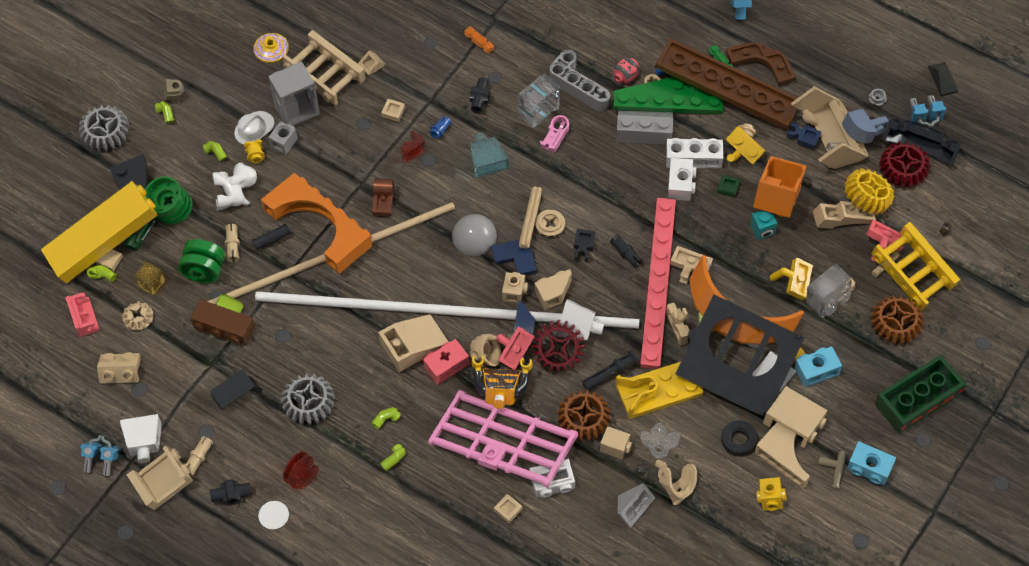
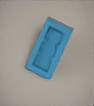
(740, 7)

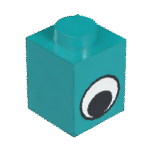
(763, 224)

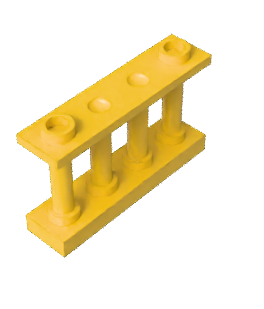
(923, 250)

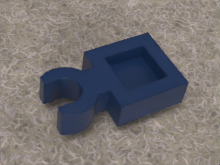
(806, 136)

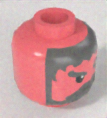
(626, 70)

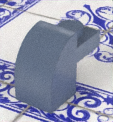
(861, 127)

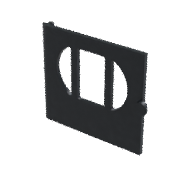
(741, 388)

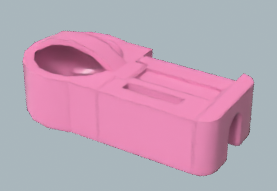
(554, 135)

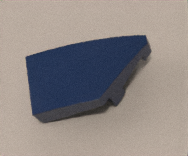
(524, 319)

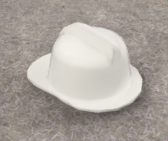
(253, 126)

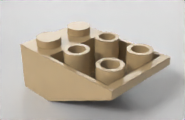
(411, 340)

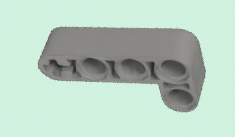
(596, 97)

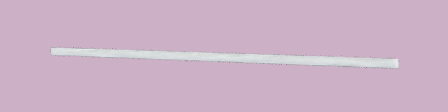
(428, 308)

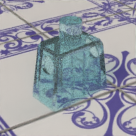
(487, 155)

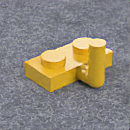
(745, 146)
(798, 278)

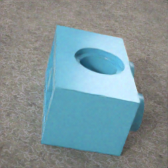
(811, 374)
(867, 454)

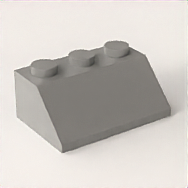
(644, 127)

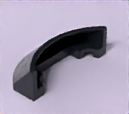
(930, 140)

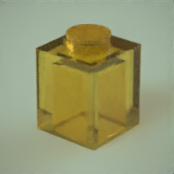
(149, 278)

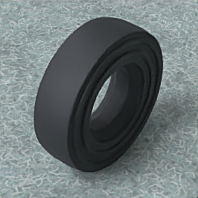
(735, 449)

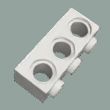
(703, 147)

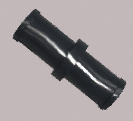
(271, 236)
(626, 251)

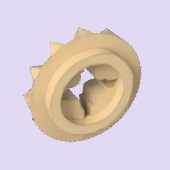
(550, 216)
(139, 322)

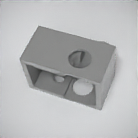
(294, 94)

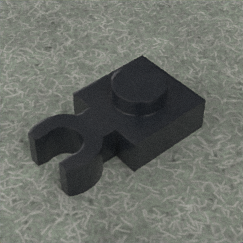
(583, 243)

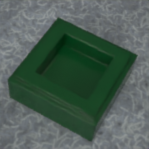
(728, 186)

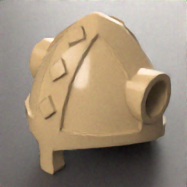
(481, 346)

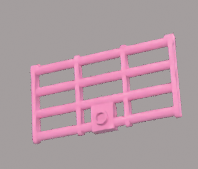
(495, 450)

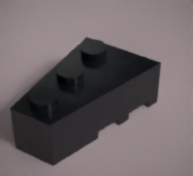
(131, 170)

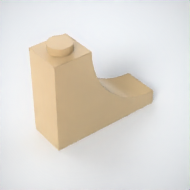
(778, 451)

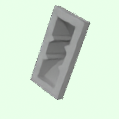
(633, 503)

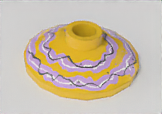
(271, 53)

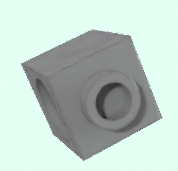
(281, 143)

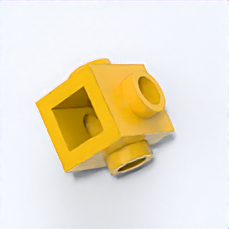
(771, 494)

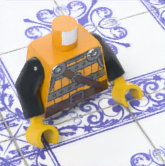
(501, 385)

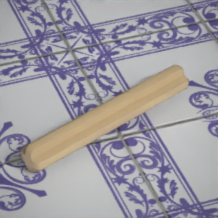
(530, 217)

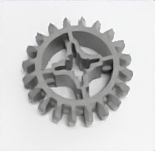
(113, 121)
(296, 393)

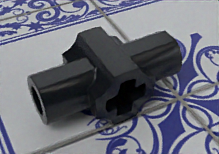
(480, 95)
(230, 492)

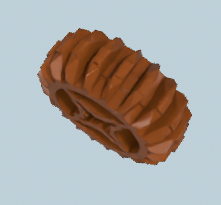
(902, 311)
(568, 411)

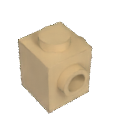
(514, 287)

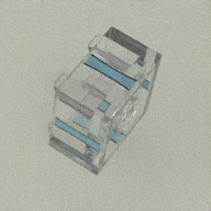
(538, 100)

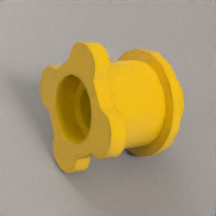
(254, 151)

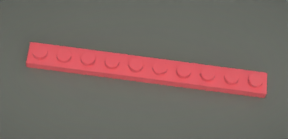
(658, 284)

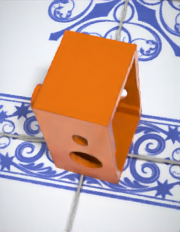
(779, 186)

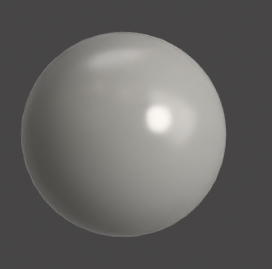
(474, 235)

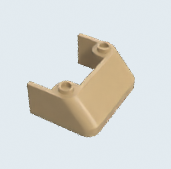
(827, 116)

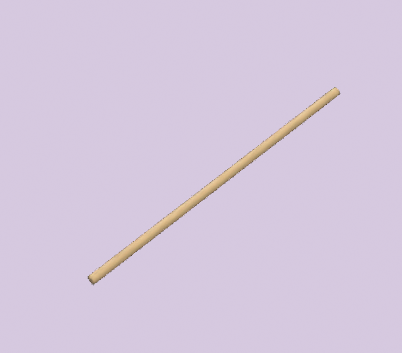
(320, 259)

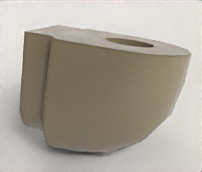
(172, 89)

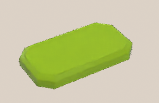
(230, 303)

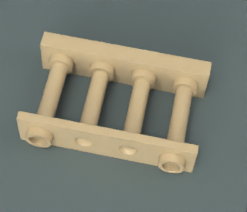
(340, 60)

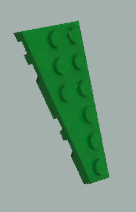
(667, 96)

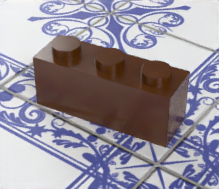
(222, 322)

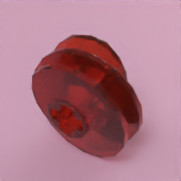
(300, 470)

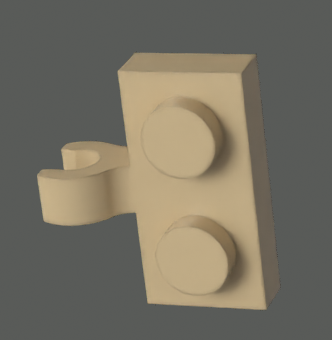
(687, 261)
(676, 320)

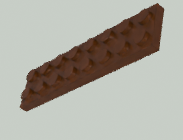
(727, 83)

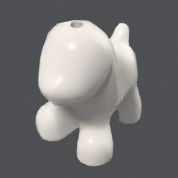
(242, 177)

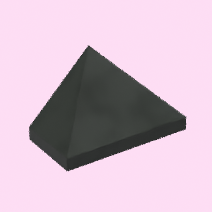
(943, 79)

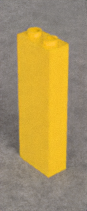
(99, 231)

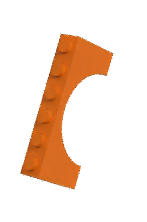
(296, 195)

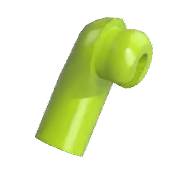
(167, 111)
(215, 148)
(101, 271)
(384, 415)
(394, 458)

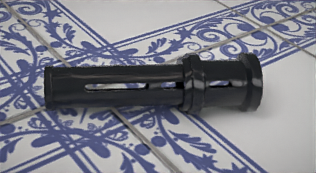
(617, 367)

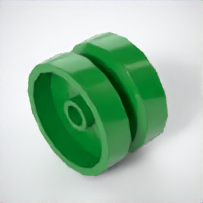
(201, 261)

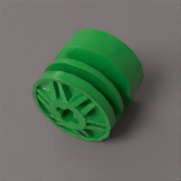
(170, 198)

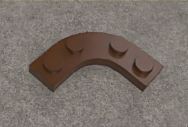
(760, 53)

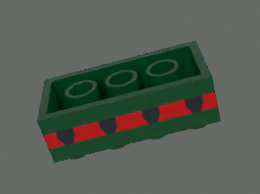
(920, 394)

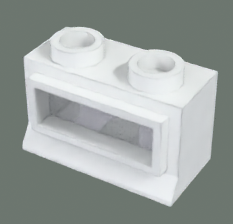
(562, 482)

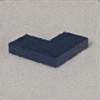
(511, 252)

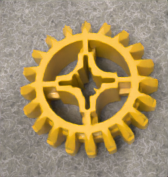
(869, 191)

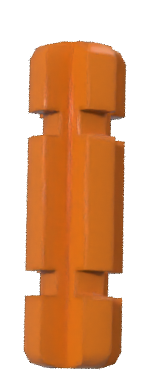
(479, 40)

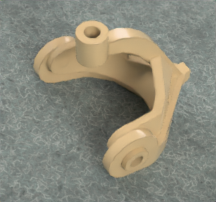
(686, 482)

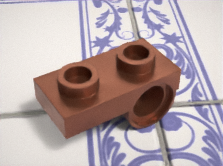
(383, 197)

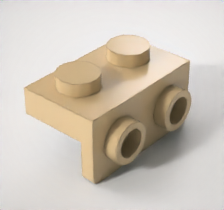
(118, 368)

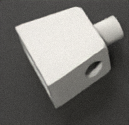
(581, 318)
(142, 436)

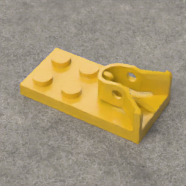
(655, 391)

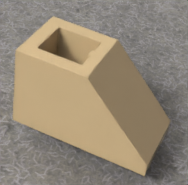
(553, 289)

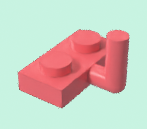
(883, 234)
(515, 347)

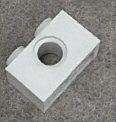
(678, 188)

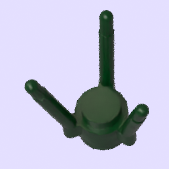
(135, 240)

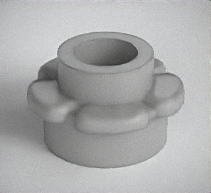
(877, 93)

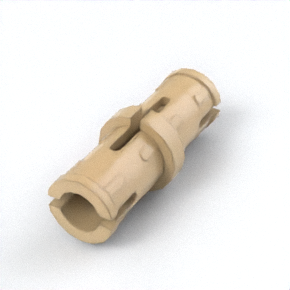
(232, 243)
(197, 455)

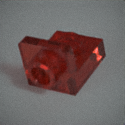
(412, 148)

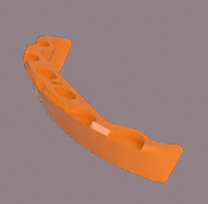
(702, 293)

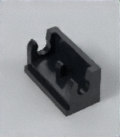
(232, 389)

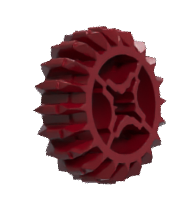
(893, 165)
(553, 338)

